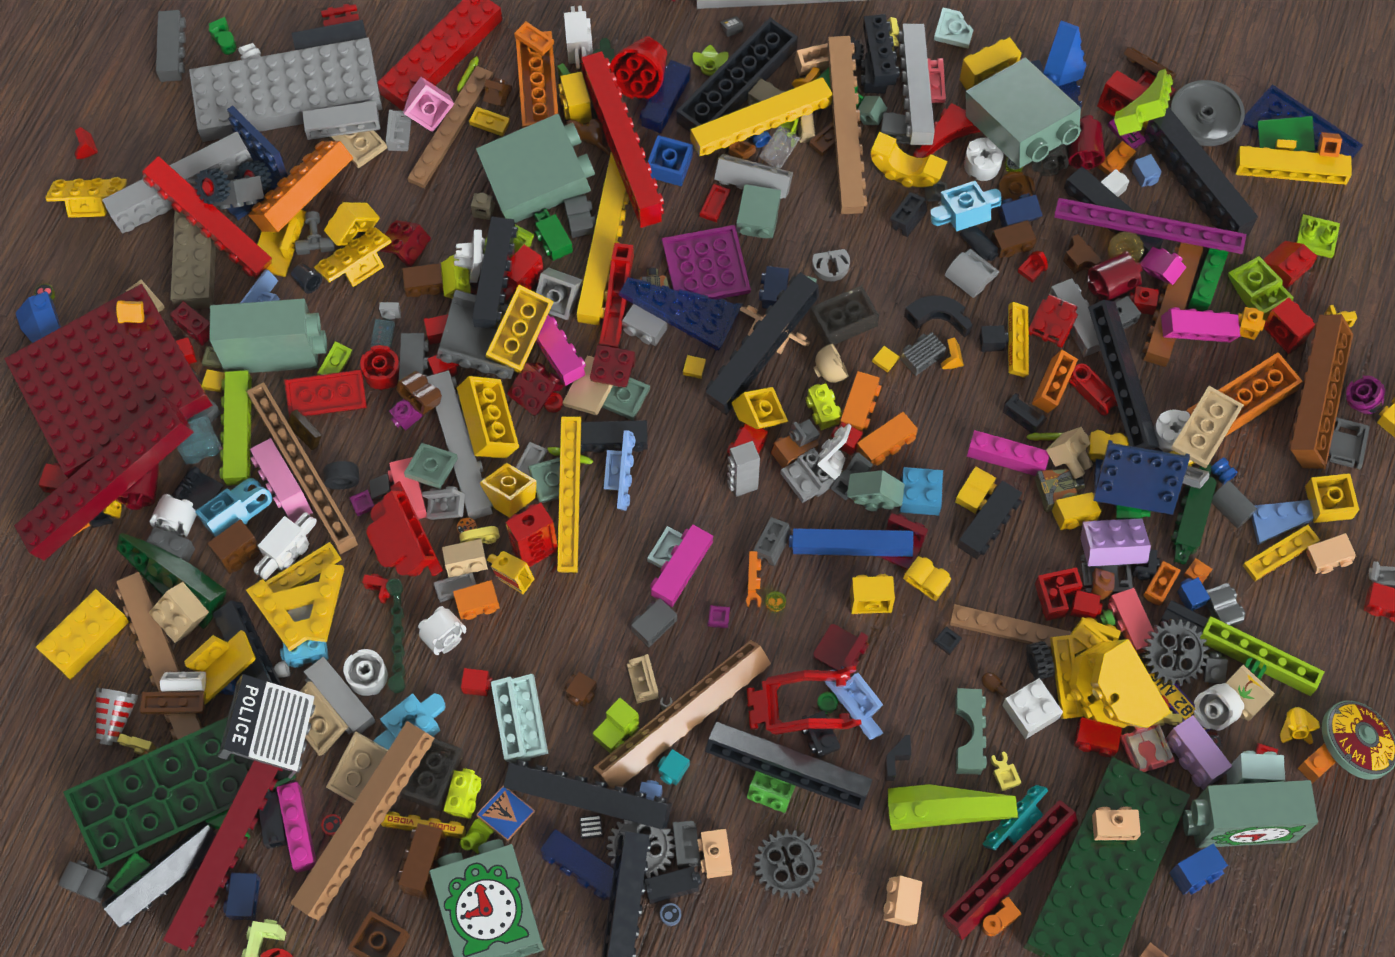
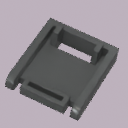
(1347, 448)
(1087, 576)

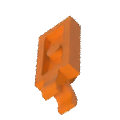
(753, 580)

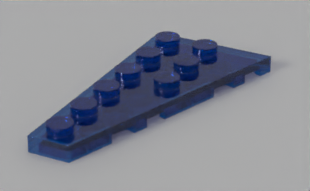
(1279, 105)
(688, 311)

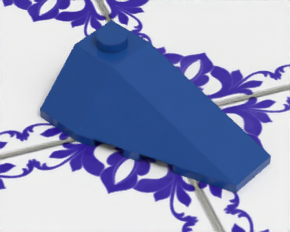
(1066, 57)
(38, 316)

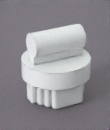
(249, 51)

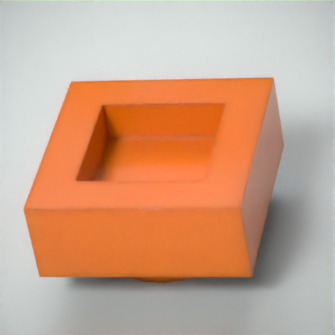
(1198, 569)

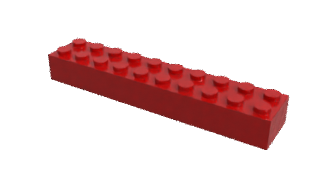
(622, 139)

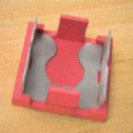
(1147, 748)

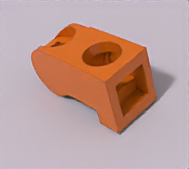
(996, 923)

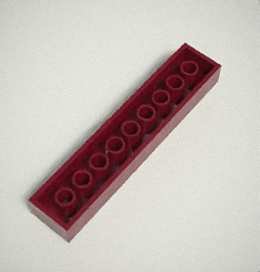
(103, 479)

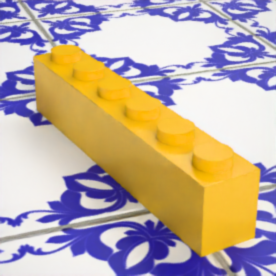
(1292, 165)

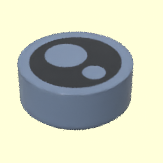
(670, 914)

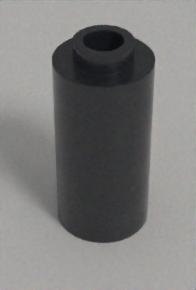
(979, 243)

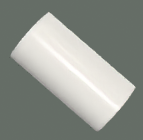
(183, 681)

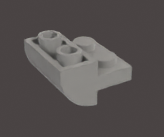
(971, 272)
(807, 477)

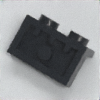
(821, 740)

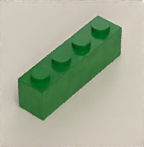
(1208, 279)

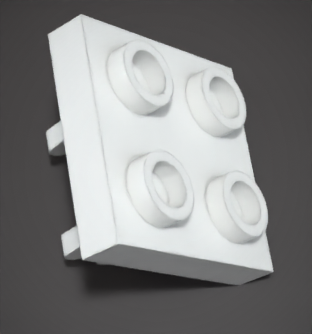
(471, 255)

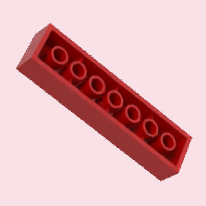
(441, 49)

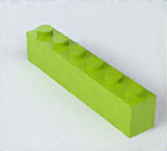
(237, 428)
(1278, 663)

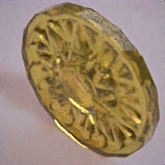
(1126, 242)

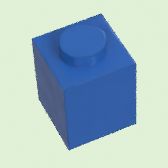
(1193, 594)

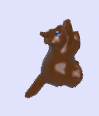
(591, 133)

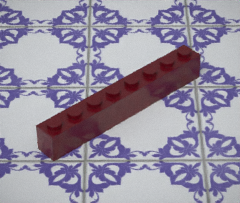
(1010, 869)

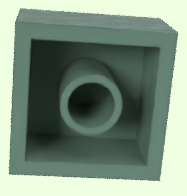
(875, 490)

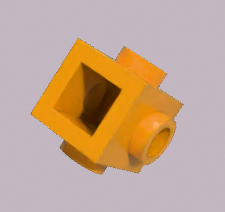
(1251, 322)

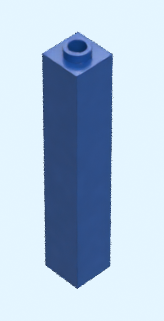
(852, 542)

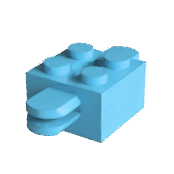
(965, 206)
(413, 711)

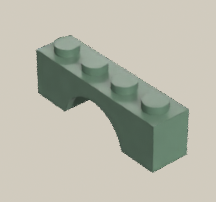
(969, 706)

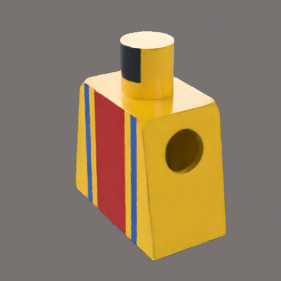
(511, 571)

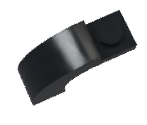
(938, 308)

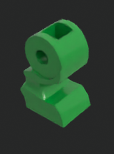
(220, 33)

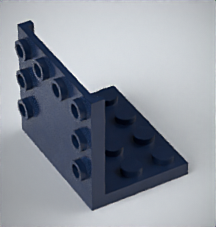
(259, 149)
(1139, 478)

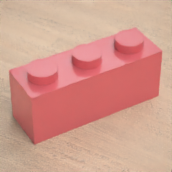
(410, 486)
(1131, 618)

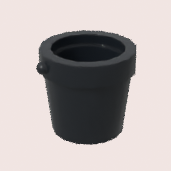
(306, 278)

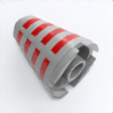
(112, 713)

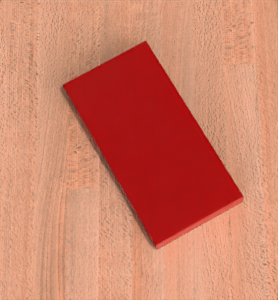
(326, 393)

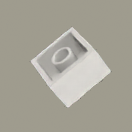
(1032, 708)

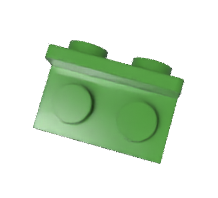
(770, 792)

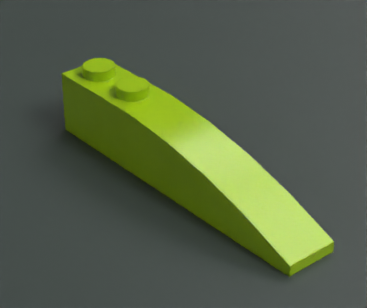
(943, 805)

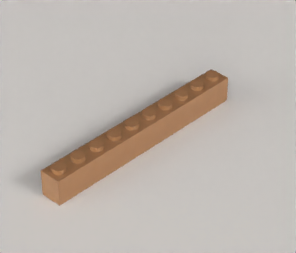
(845, 125)
(302, 468)
(154, 644)
(682, 715)
(362, 821)

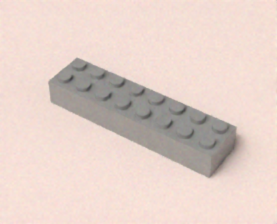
(141, 203)

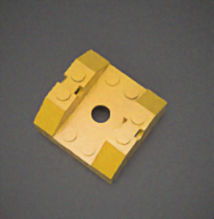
(1117, 686)

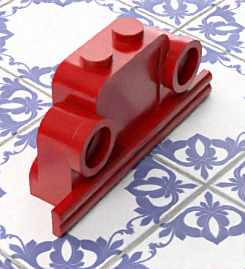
(399, 535)

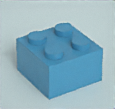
(922, 491)

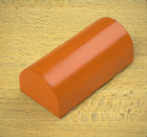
(1161, 583)

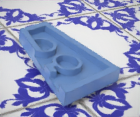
(1277, 518)

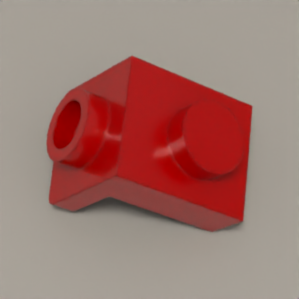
(377, 583)

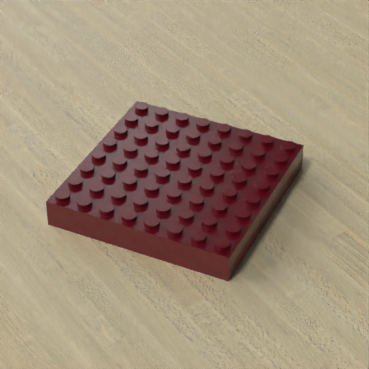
(102, 377)

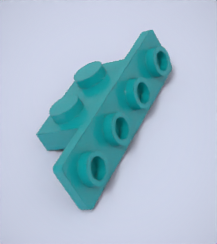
(1016, 827)

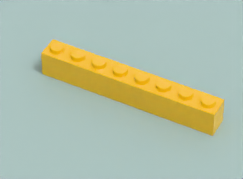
(761, 117)

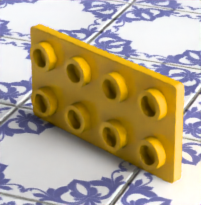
(84, 197)
(282, 244)
(355, 260)
(221, 661)

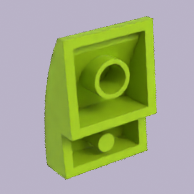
(1259, 286)

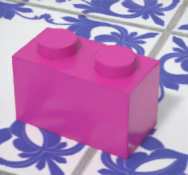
(1163, 265)

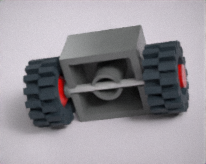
(247, 188)

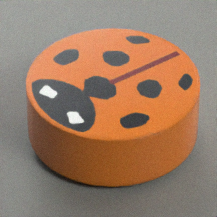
(466, 524)

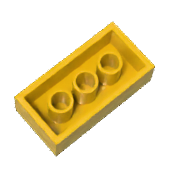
(519, 328)
(487, 417)
(82, 634)

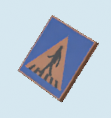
(505, 813)

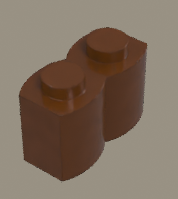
(419, 392)

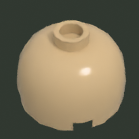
(830, 365)

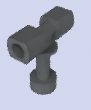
(314, 240)

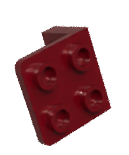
(406, 241)
(612, 366)
(534, 387)
(900, 523)
(840, 648)

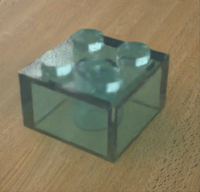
(201, 443)

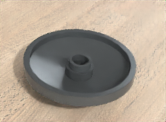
(1209, 111)

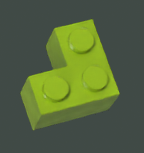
(618, 726)

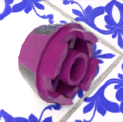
(1366, 395)

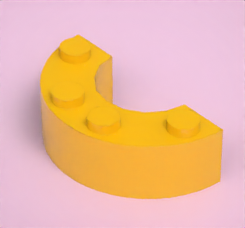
(903, 167)

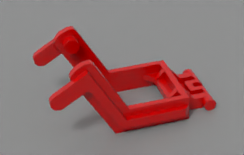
(766, 702)

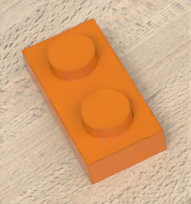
(534, 38)
(1117, 158)

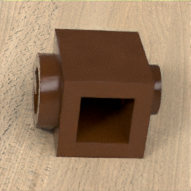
(580, 689)

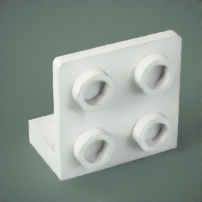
(831, 458)

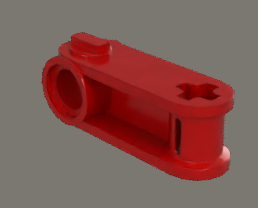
(1093, 389)

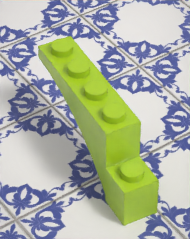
(1146, 107)

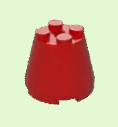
(640, 68)

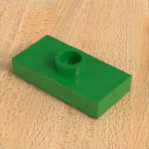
(131, 869)

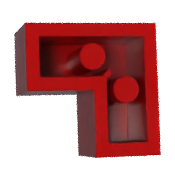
(1054, 589)

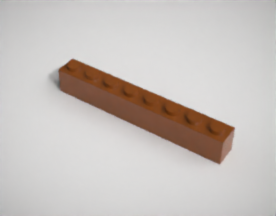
(1176, 295)

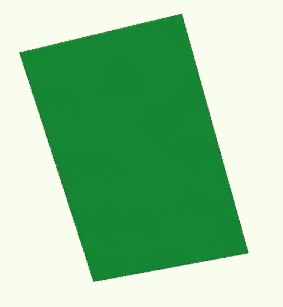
(1297, 129)

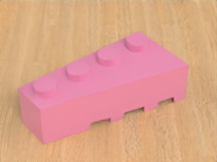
(280, 480)

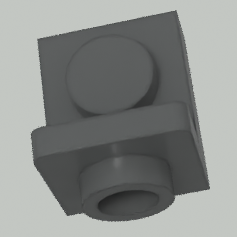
(803, 433)

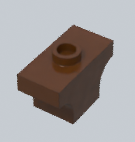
(496, 91)
(1080, 255)

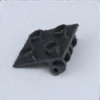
(197, 488)

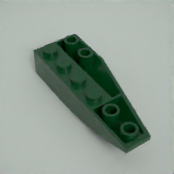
(166, 571)

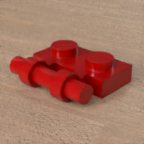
(346, 9)

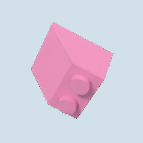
(427, 104)

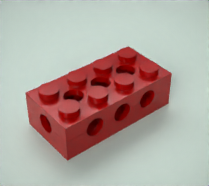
(534, 538)

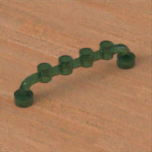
(396, 682)

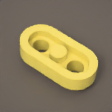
(486, 534)

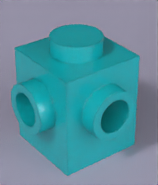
(673, 767)

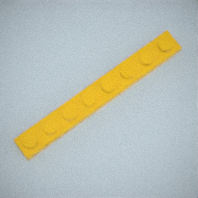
(569, 494)

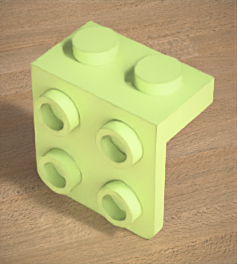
(261, 930)

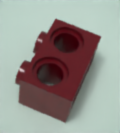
(191, 323)

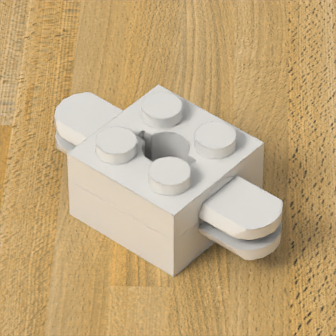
(578, 35)
(284, 545)

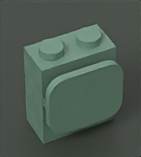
(758, 211)

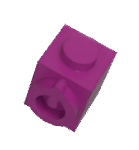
(404, 414)

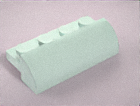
(519, 718)

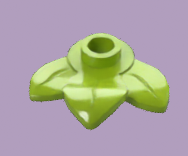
(709, 58)

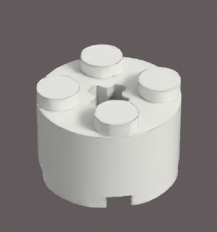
(983, 159)
(1169, 427)
(173, 515)
(441, 631)
(359, 663)
(1218, 707)

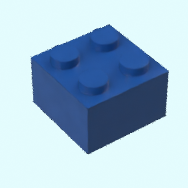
(670, 160)
(1198, 869)

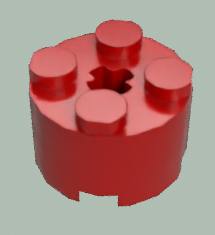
(380, 367)

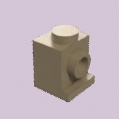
(484, 202)

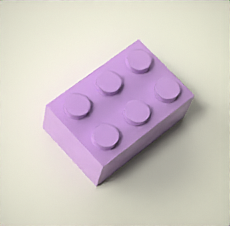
(1115, 542)
(1197, 753)

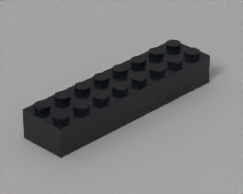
(738, 75)
(1199, 174)
(763, 342)

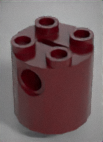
(1089, 146)
(1114, 276)
(142, 492)

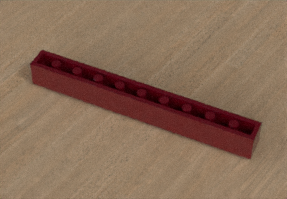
(221, 855)

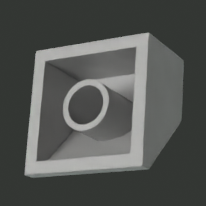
(561, 289)

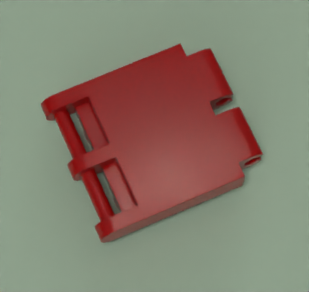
(1054, 320)

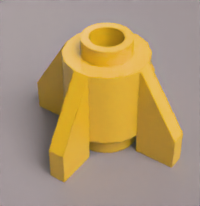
(1299, 725)

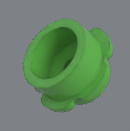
(1107, 617)

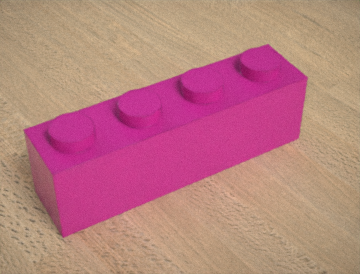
(1200, 325)
(559, 352)
(1007, 453)
(682, 565)
(296, 827)

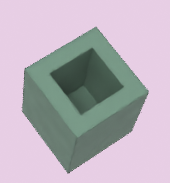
(872, 110)

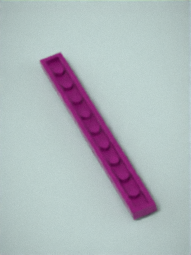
(1150, 225)

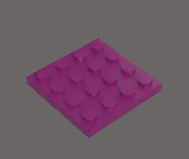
(707, 263)

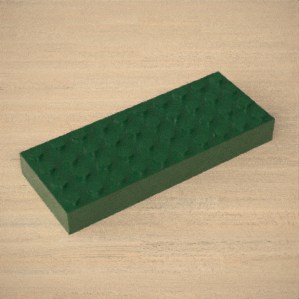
(158, 794)
(1107, 880)

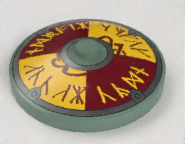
(1359, 739)

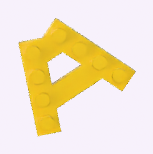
(320, 594)
(1063, 654)

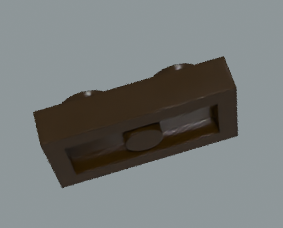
(304, 429)

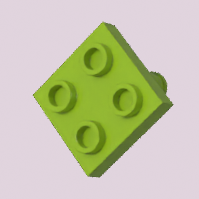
(1318, 235)

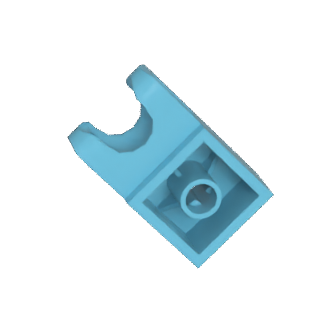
(232, 506)

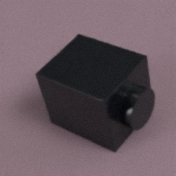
(993, 338)

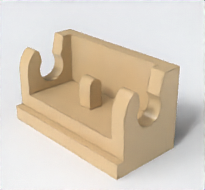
(642, 679)

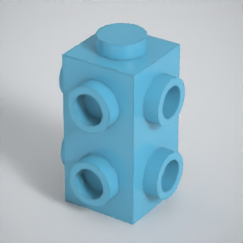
(307, 652)

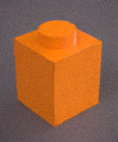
(1329, 144)

